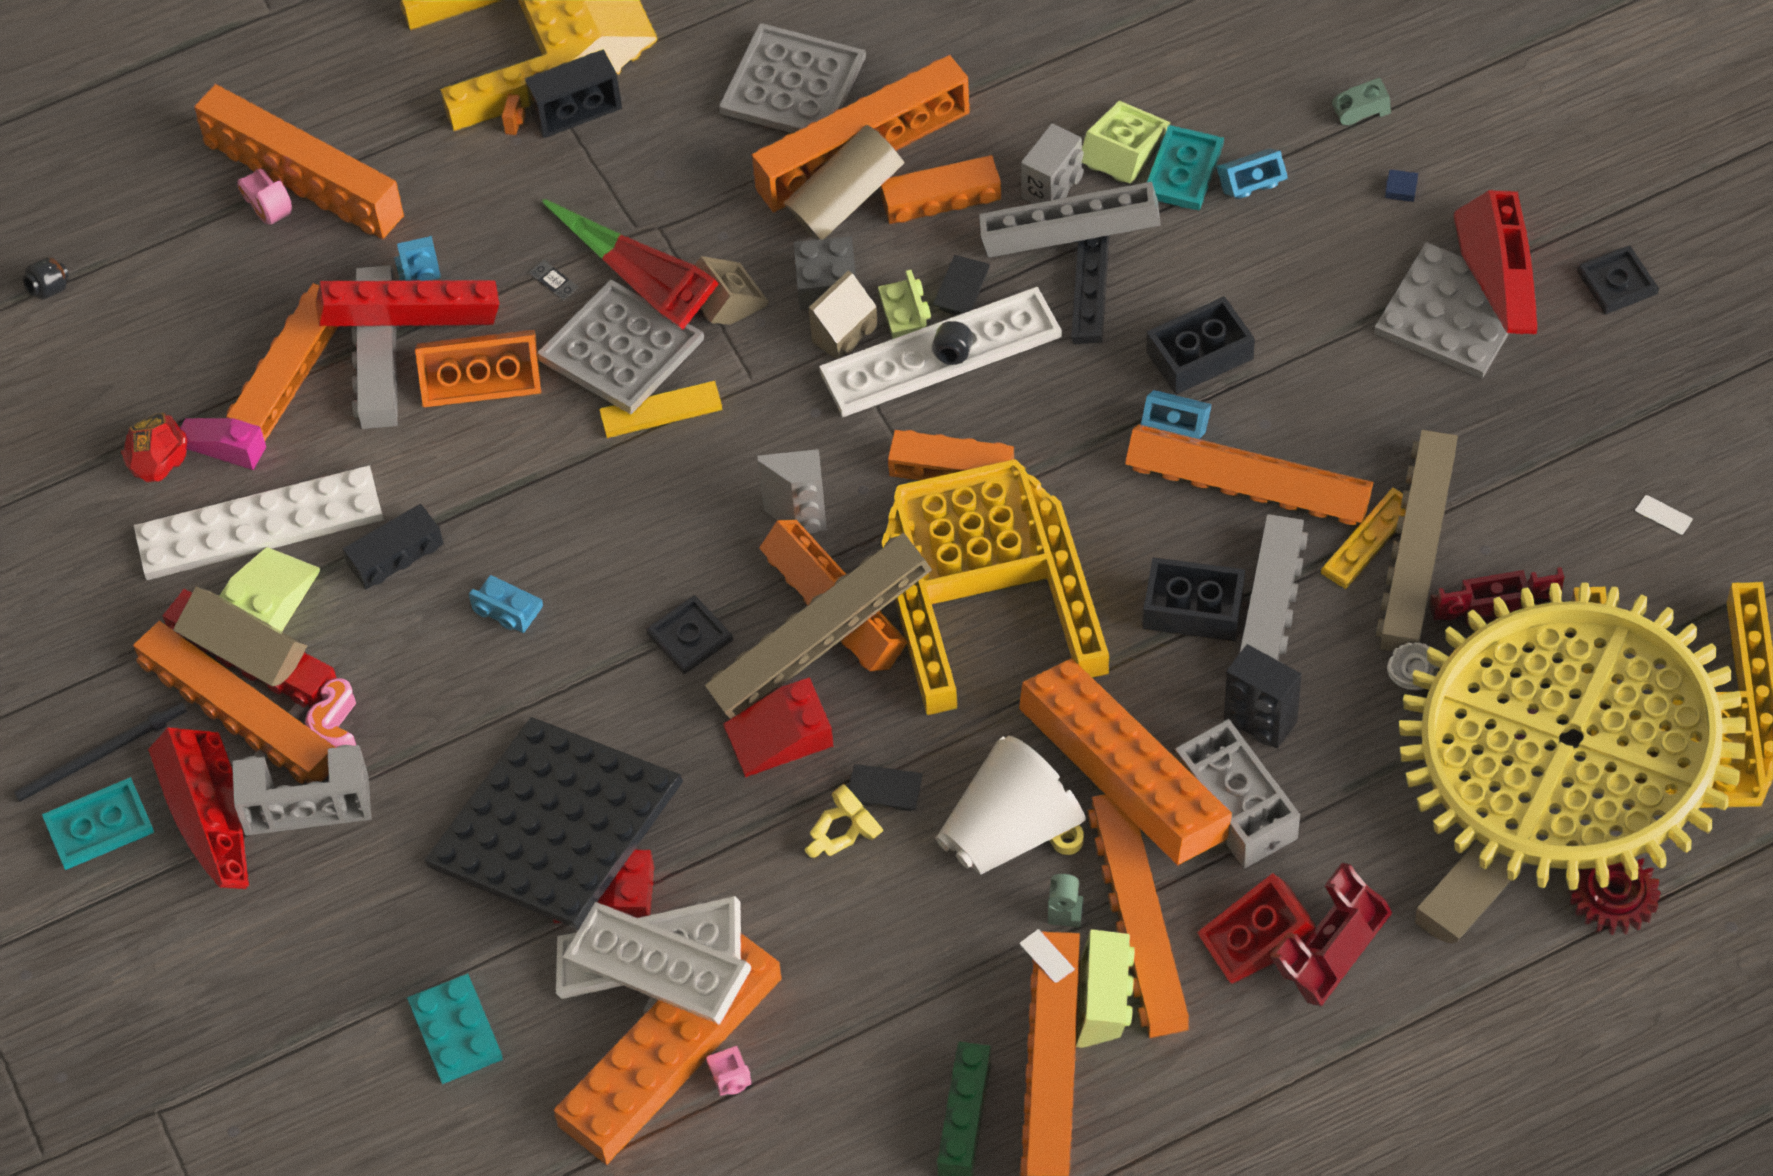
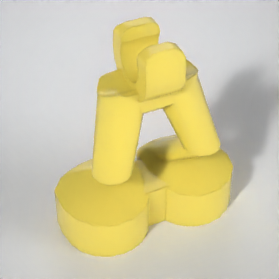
(847, 806)

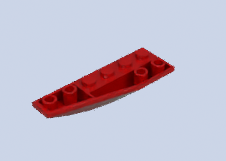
(1498, 254)
(201, 798)

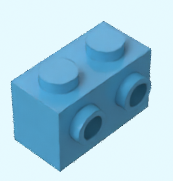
(1252, 172)
(1176, 414)

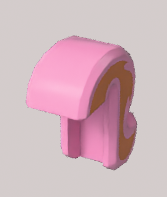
(267, 198)
(328, 714)

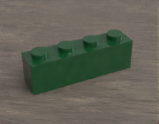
(964, 1110)

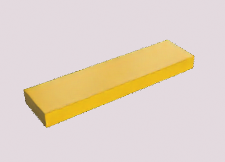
(662, 409)
(1365, 541)

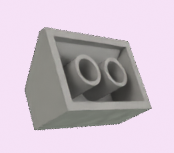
(794, 488)

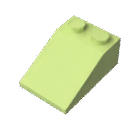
(1123, 141)
(271, 586)

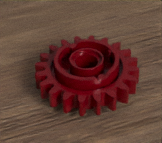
(1633, 904)

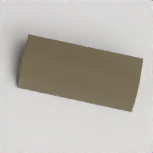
(844, 182)
(239, 637)
(1463, 895)

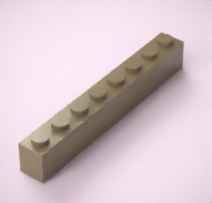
(1419, 540)
(818, 626)

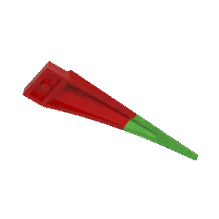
(665, 282)

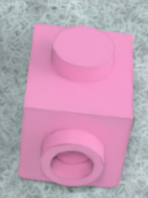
(729, 1071)

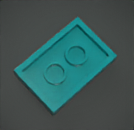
(1185, 166)
(98, 823)
(455, 1028)

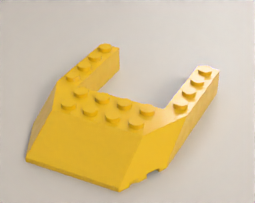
(563, 33)
(980, 536)
(1755, 682)

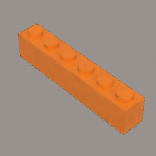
(284, 367)
(813, 573)

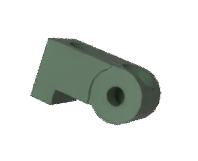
(1362, 102)
(1063, 902)

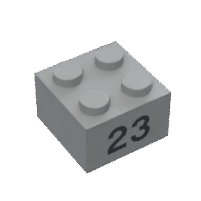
(1052, 166)

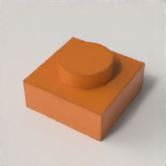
(513, 114)

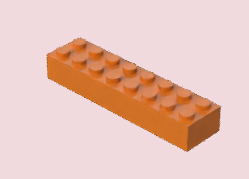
(897, 112)
(299, 161)
(1125, 761)
(655, 1063)
(1051, 1065)

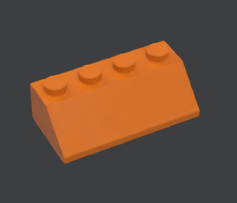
(478, 368)

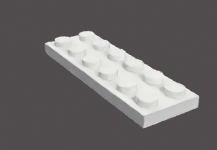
(708, 923)
(657, 962)

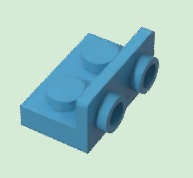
(417, 260)
(506, 604)

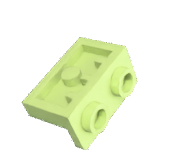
(904, 306)

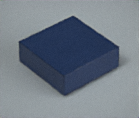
(1401, 185)

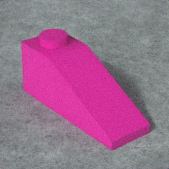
(225, 440)

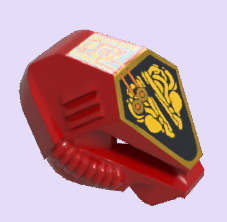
(154, 447)

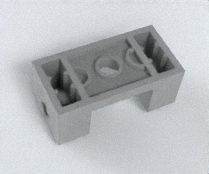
(317, 804)
(1261, 812)

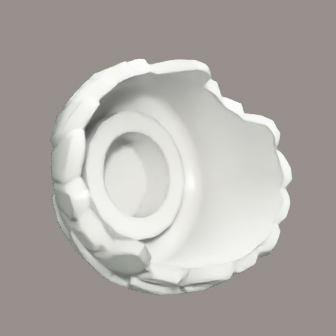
(1405, 661)

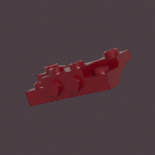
(1479, 593)
(1336, 941)

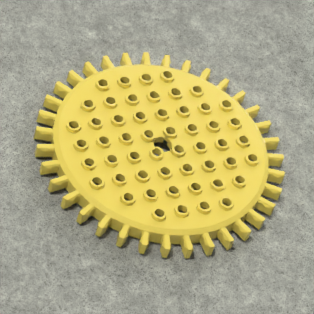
(1569, 842)

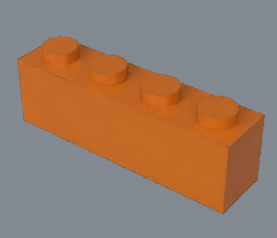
(940, 189)
(929, 456)

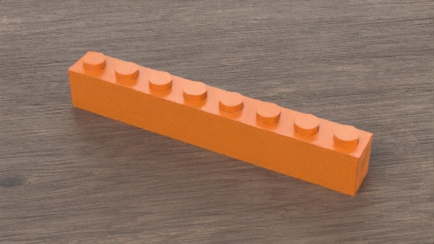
(1249, 474)
(234, 703)
(1140, 916)

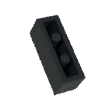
(393, 546)

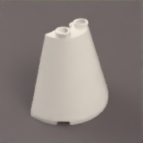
(1008, 808)

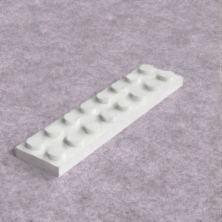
(909, 362)
(258, 522)

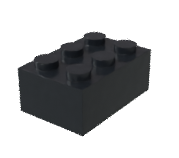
(573, 93)
(1200, 345)
(1193, 599)
(1262, 696)

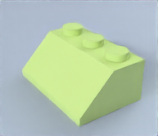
(1104, 988)

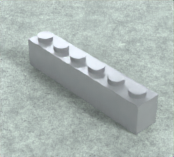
(1069, 219)
(375, 365)
(1275, 585)

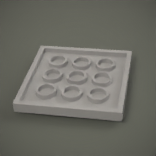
(790, 79)
(1443, 314)
(619, 347)

